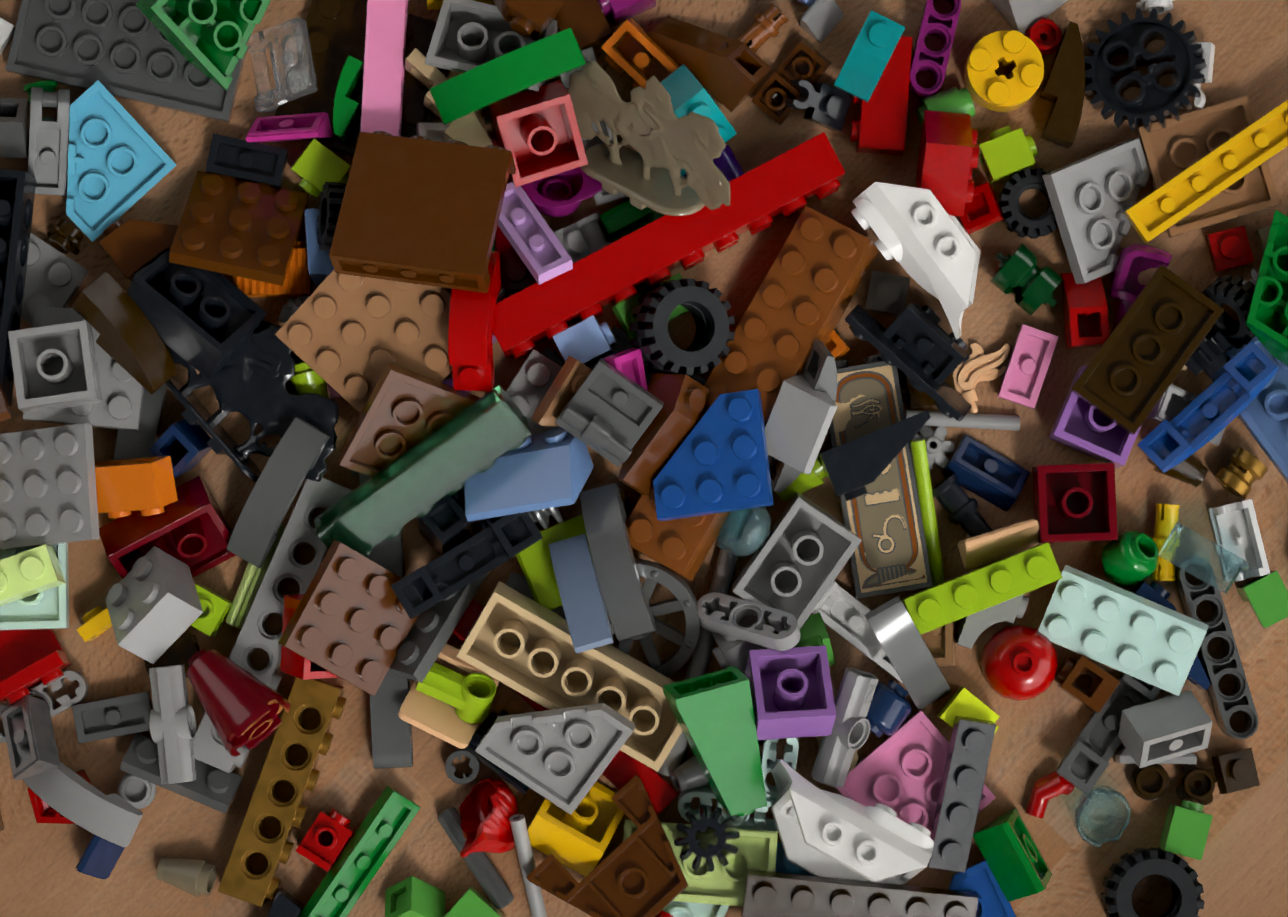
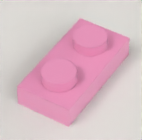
(1027, 366)

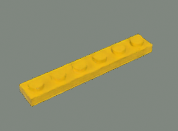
(1211, 174)

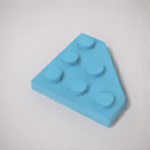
(108, 161)

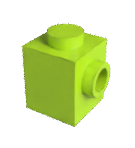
(1006, 153)
(319, 166)

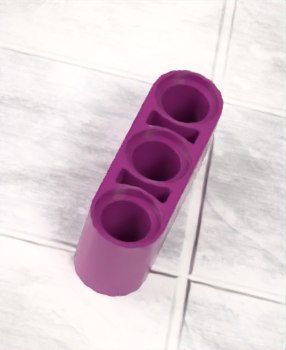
(928, 60)

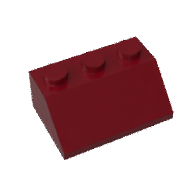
(187, 530)

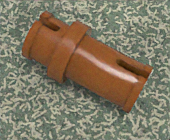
(763, 28)

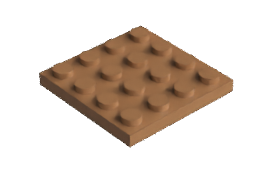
(363, 323)

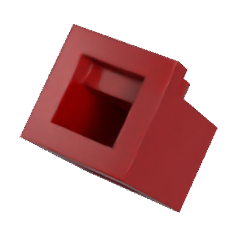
(322, 854)

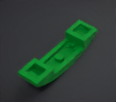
(507, 75)

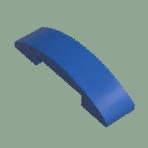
(1211, 411)

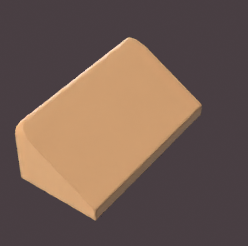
(998, 543)

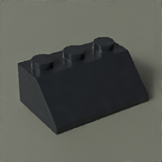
(195, 312)

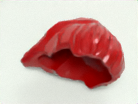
(486, 818)

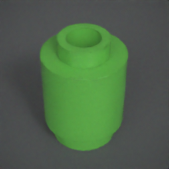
(948, 100)

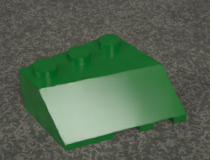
(207, 31)
(1269, 302)

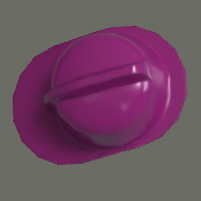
(562, 192)

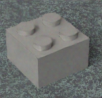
(54, 367)
(153, 605)

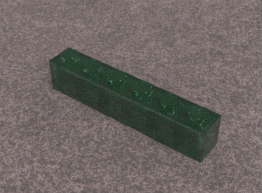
(425, 474)

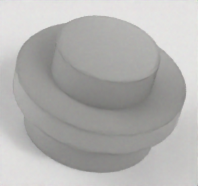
(136, 791)

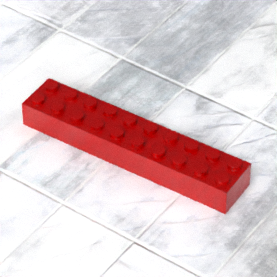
(666, 244)

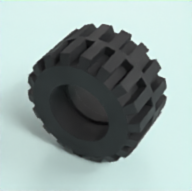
(710, 321)
(1147, 862)

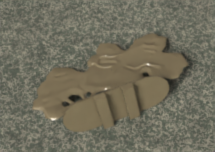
(661, 139)

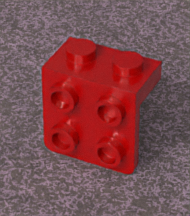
(27, 660)

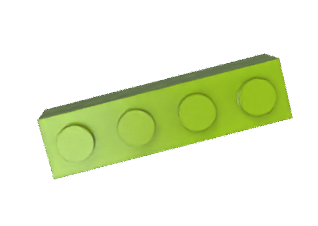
(982, 588)

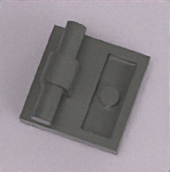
(609, 412)

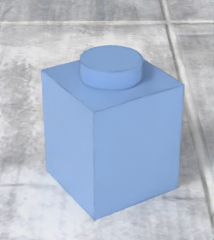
(586, 341)

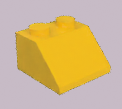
(580, 837)

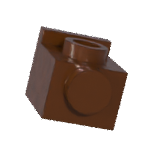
(1100, 686)

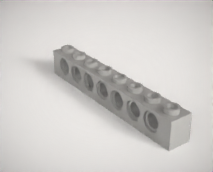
(269, 600)

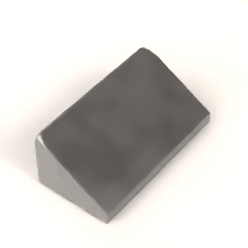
(30, 737)

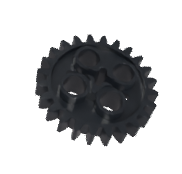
(1154, 100)

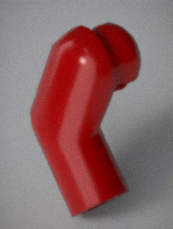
(1045, 789)

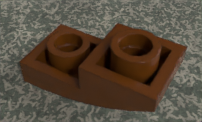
(801, 64)

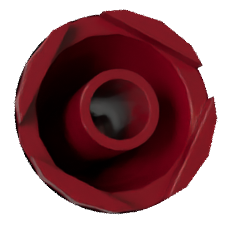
(234, 700)

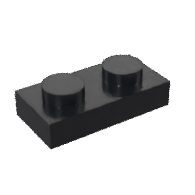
(247, 160)

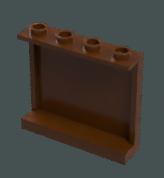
(421, 211)

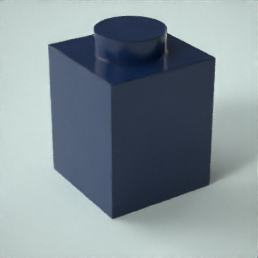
(184, 444)

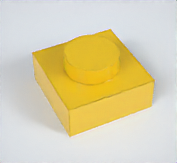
(95, 624)

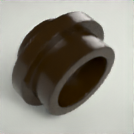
(1149, 782)

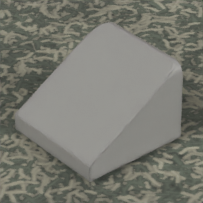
(821, 18)

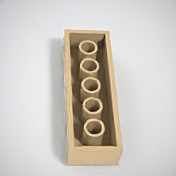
(535, 656)

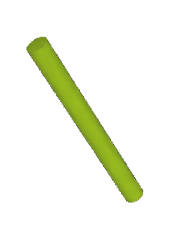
(927, 508)

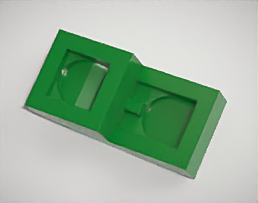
(345, 109)

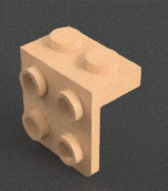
(436, 716)

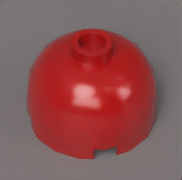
(1019, 662)

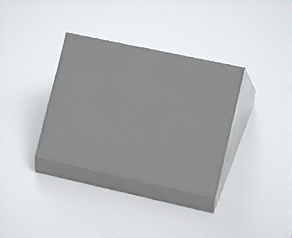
(799, 424)

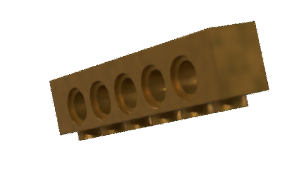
(238, 877)

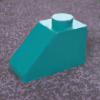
(869, 56)

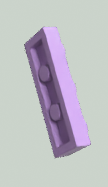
(532, 236)

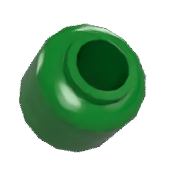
(1129, 558)

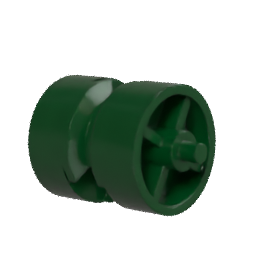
(1026, 279)

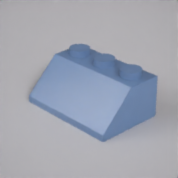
(536, 476)

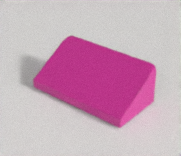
(290, 128)

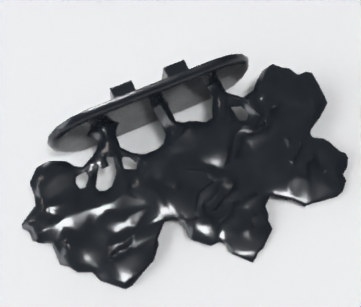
(256, 388)

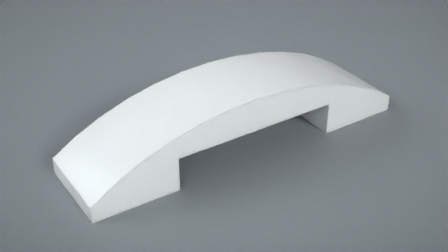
(847, 618)

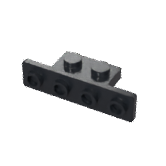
(918, 351)

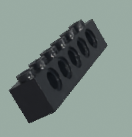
(16, 214)

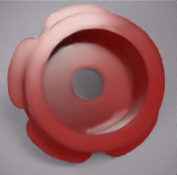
(1053, 33)

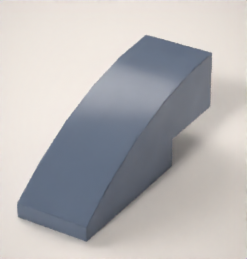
(580, 593)

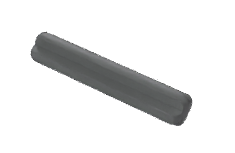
(477, 861)

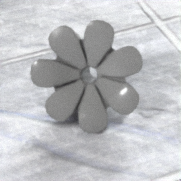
(941, 447)

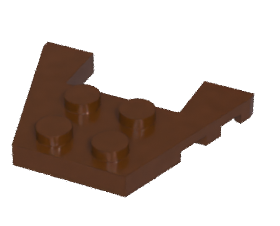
(633, 879)

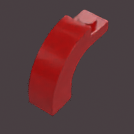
(472, 333)

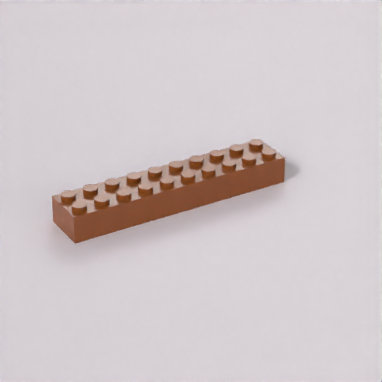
(792, 308)

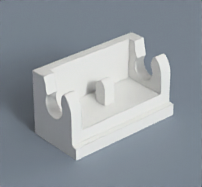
(1238, 532)

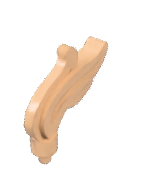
(978, 369)

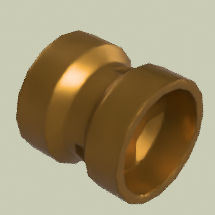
(1241, 473)

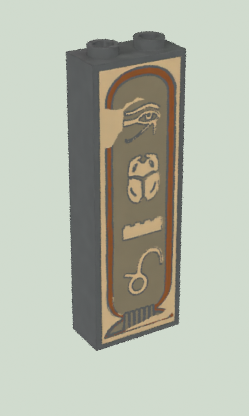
(889, 515)

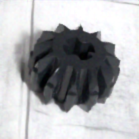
(712, 850)

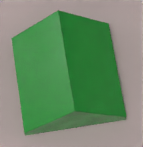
(1013, 856)

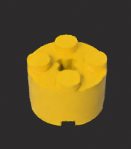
(1012, 51)

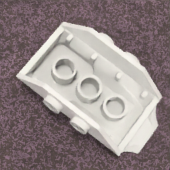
(924, 242)
(844, 838)

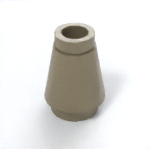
(189, 875)

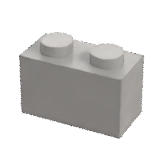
(1165, 729)

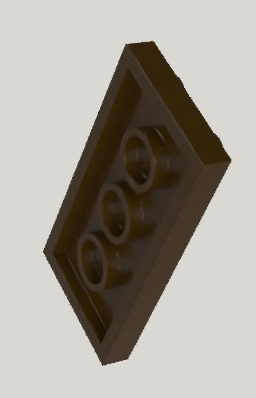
(1147, 349)

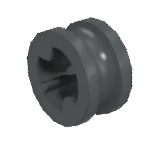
(450, 769)

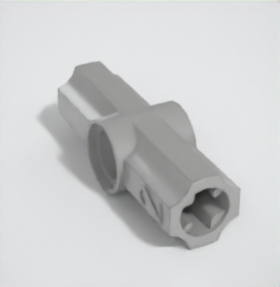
(172, 724)
(849, 728)

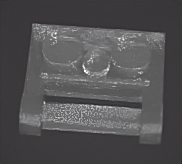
(290, 64)

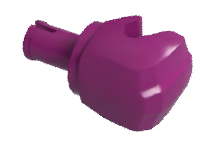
(1131, 262)

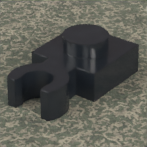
(822, 102)

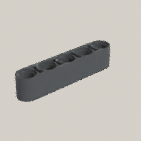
(1227, 663)

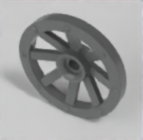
(684, 601)

